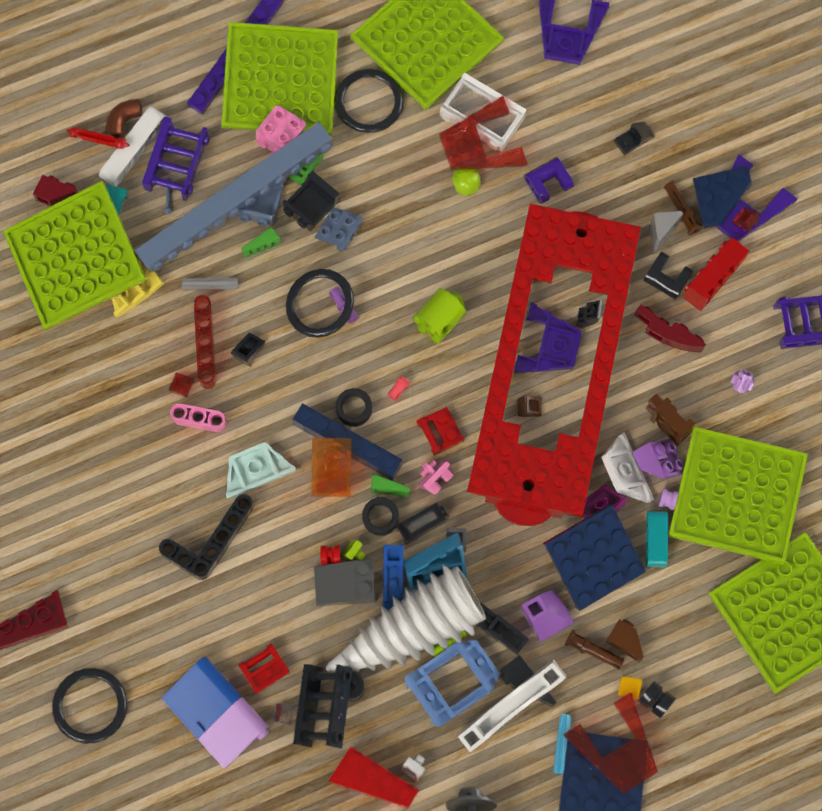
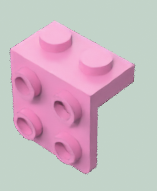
(279, 129)

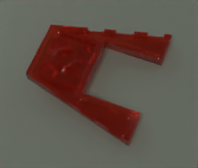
(464, 145)
(629, 763)

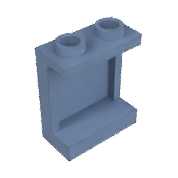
(264, 208)

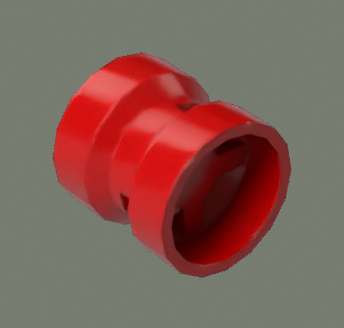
(330, 554)

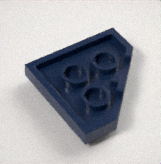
(720, 194)

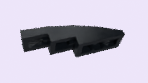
(502, 631)

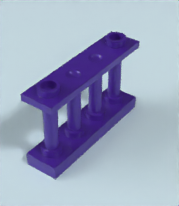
(162, 146)
(808, 338)

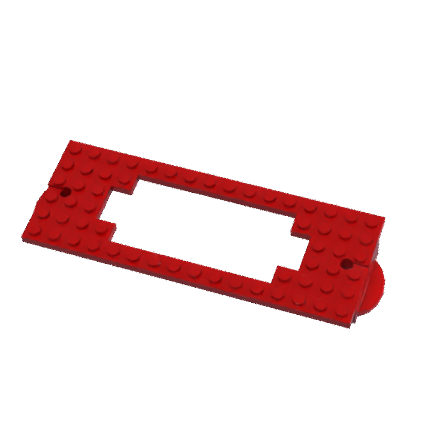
(501, 464)

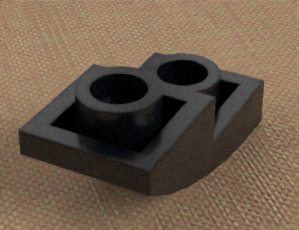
(590, 314)

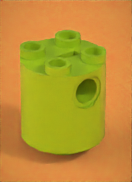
(440, 314)

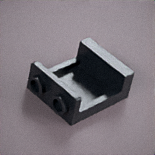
(311, 202)

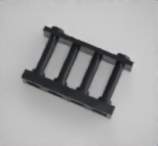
(308, 705)

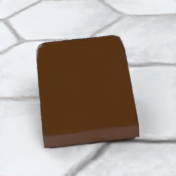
(529, 406)

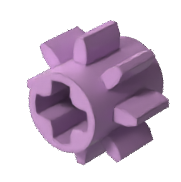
(742, 381)

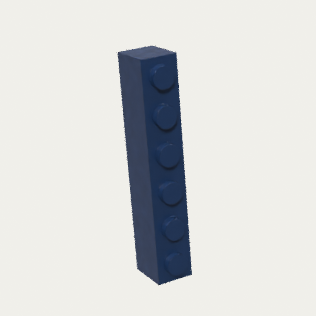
(361, 448)

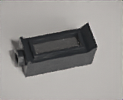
(422, 523)

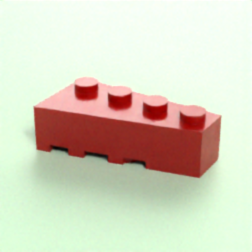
(715, 274)
(369, 778)

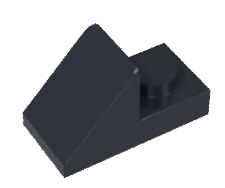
(634, 138)
(247, 349)

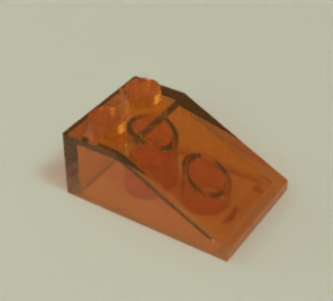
(331, 467)

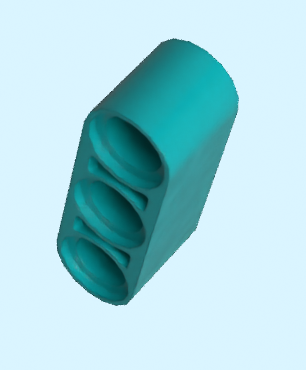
(656, 539)

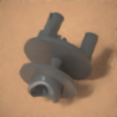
(471, 800)

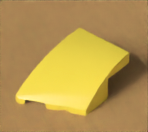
(132, 297)

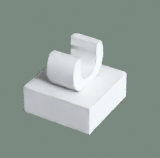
(413, 767)

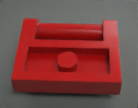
(445, 427)
(268, 673)

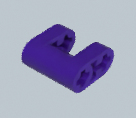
(545, 172)

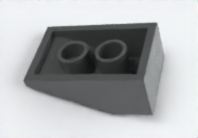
(345, 583)

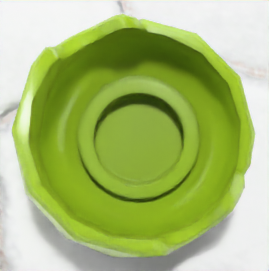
(466, 181)

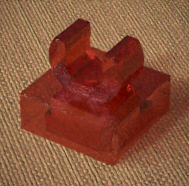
(746, 219)
(181, 385)

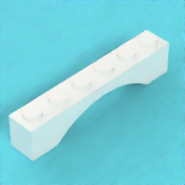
(511, 704)

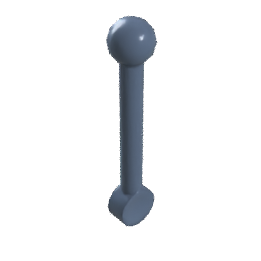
(167, 210)

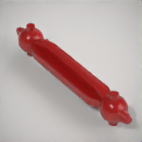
(98, 137)

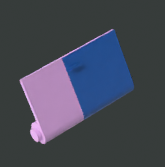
(215, 712)

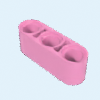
(191, 411)

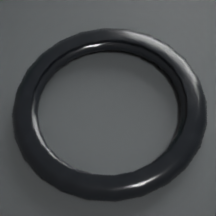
(369, 128)
(348, 307)
(113, 726)

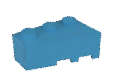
(446, 552)

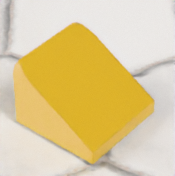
(629, 685)

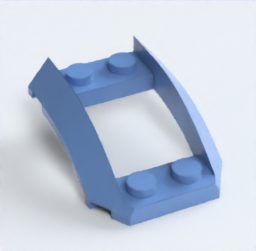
(431, 698)

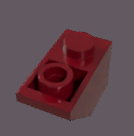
(52, 191)

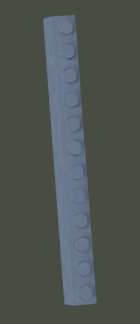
(233, 197)

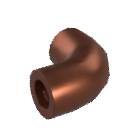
(120, 114)

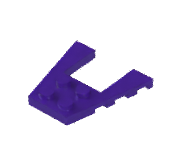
(568, 43)
(776, 206)

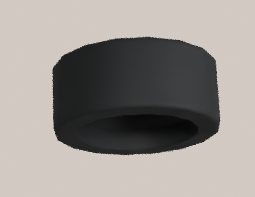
(354, 392)
(379, 531)

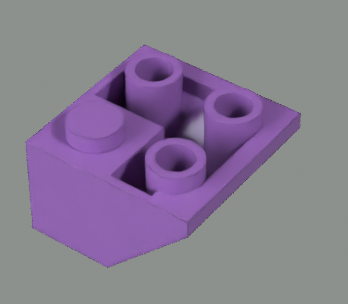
(659, 459)
(546, 614)

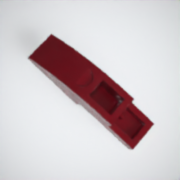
(675, 336)

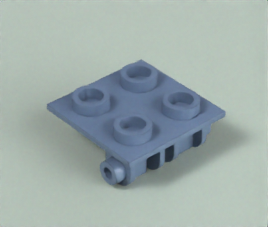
(339, 228)

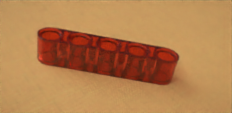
(205, 333)

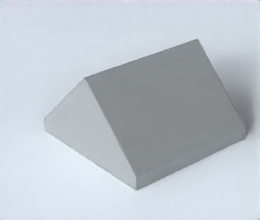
(662, 227)

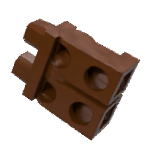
(669, 420)

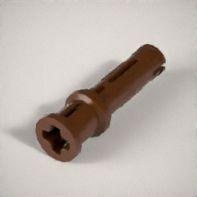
(688, 215)
(585, 645)

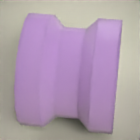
(668, 499)

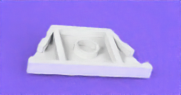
(624, 470)

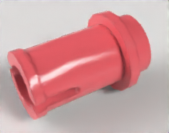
(398, 388)

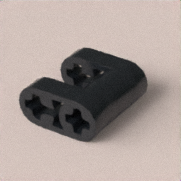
(664, 282)

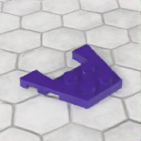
(557, 347)

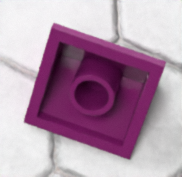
(602, 497)

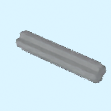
(209, 283)

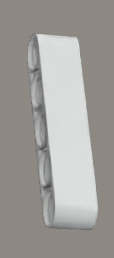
(139, 139)

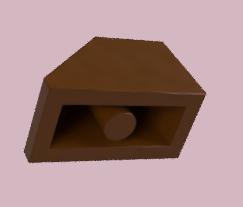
(626, 640)

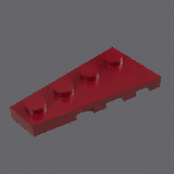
(39, 620)

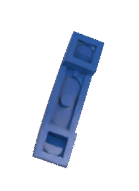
(392, 574)

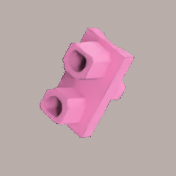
(441, 470)

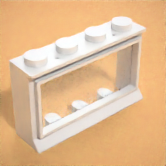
(470, 97)

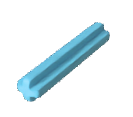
(561, 745)

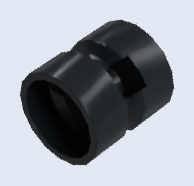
(357, 688)
(658, 706)

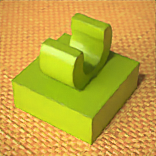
(352, 551)

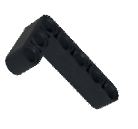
(213, 542)

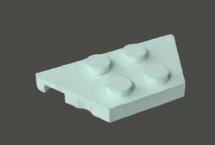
(254, 469)

